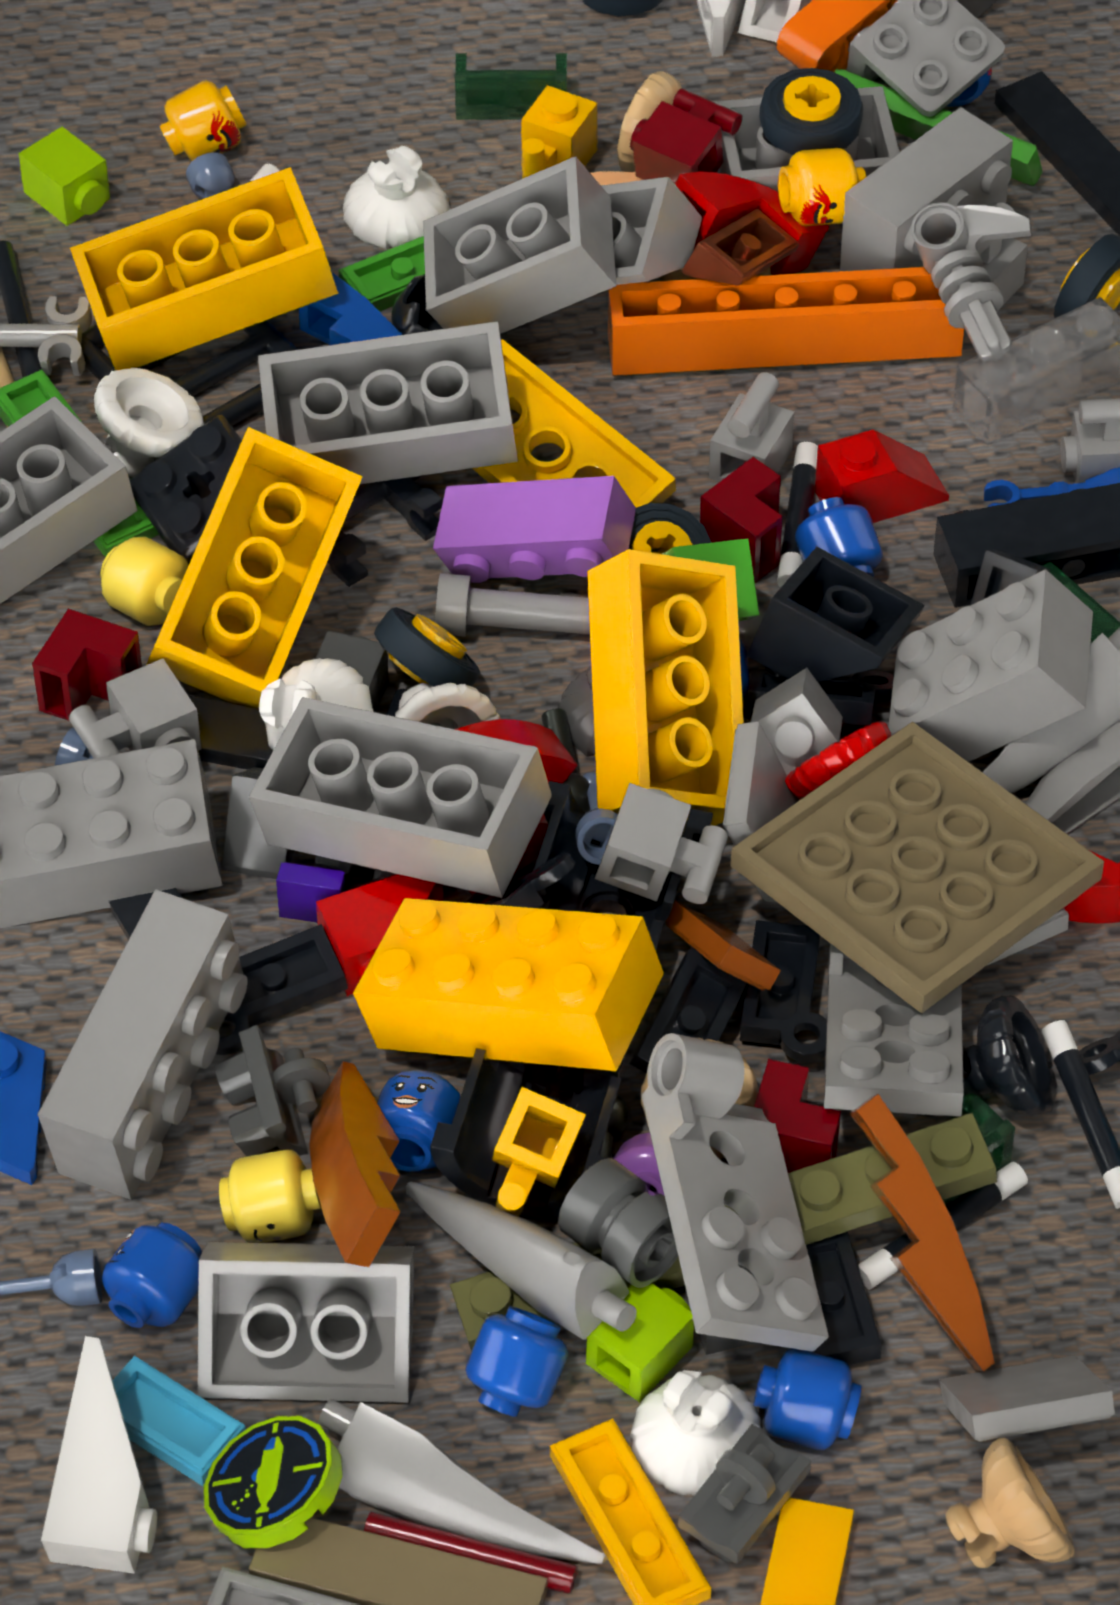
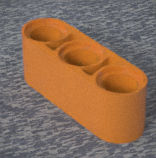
(824, 29)

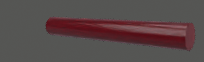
(560, 1574)

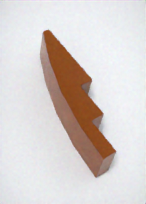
(353, 1166)
(935, 1257)

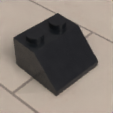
(831, 621)

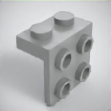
(925, 52)

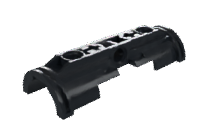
(492, 1086)

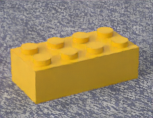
(204, 270)
(255, 569)
(664, 677)
(510, 983)

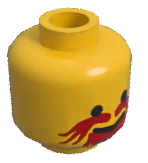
(202, 121)
(816, 185)

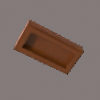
(722, 947)

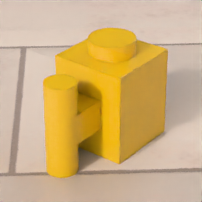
(557, 130)
(534, 1146)

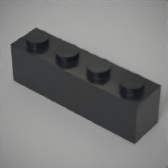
(1069, 529)

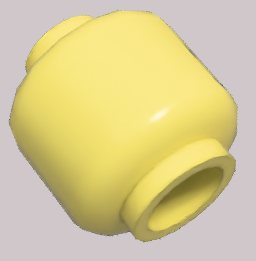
(142, 579)
(268, 1197)

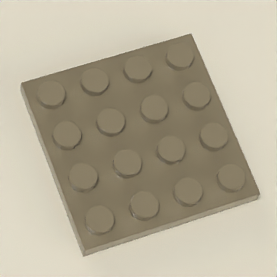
(917, 866)

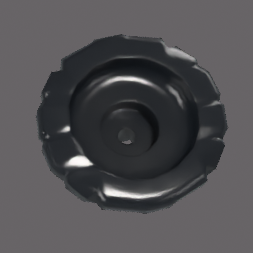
(1010, 1059)

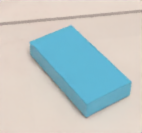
(172, 1420)

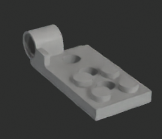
(889, 1047)
(687, 1112)

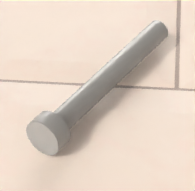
(462, 606)

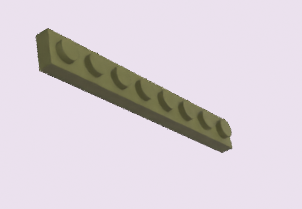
(828, 1200)

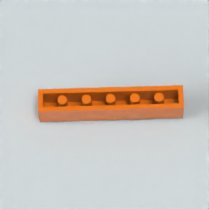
(778, 321)

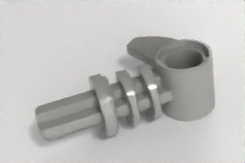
(959, 270)

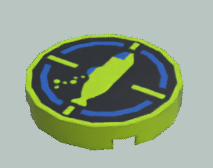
(272, 1481)

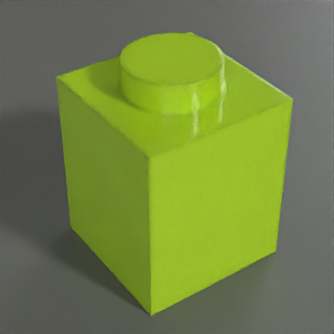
(64, 176)
(649, 1348)

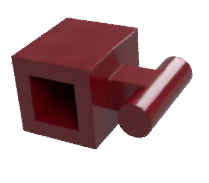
(682, 137)

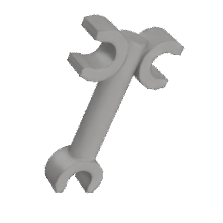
(56, 339)

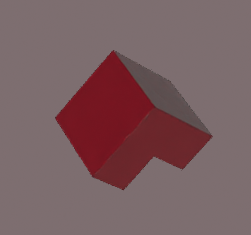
(744, 508)
(80, 661)
(805, 1130)

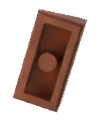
(740, 250)

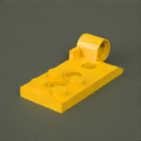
(588, 442)

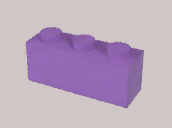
(533, 527)

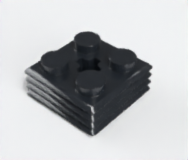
(185, 483)

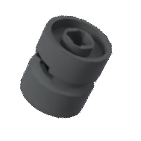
(618, 1218)

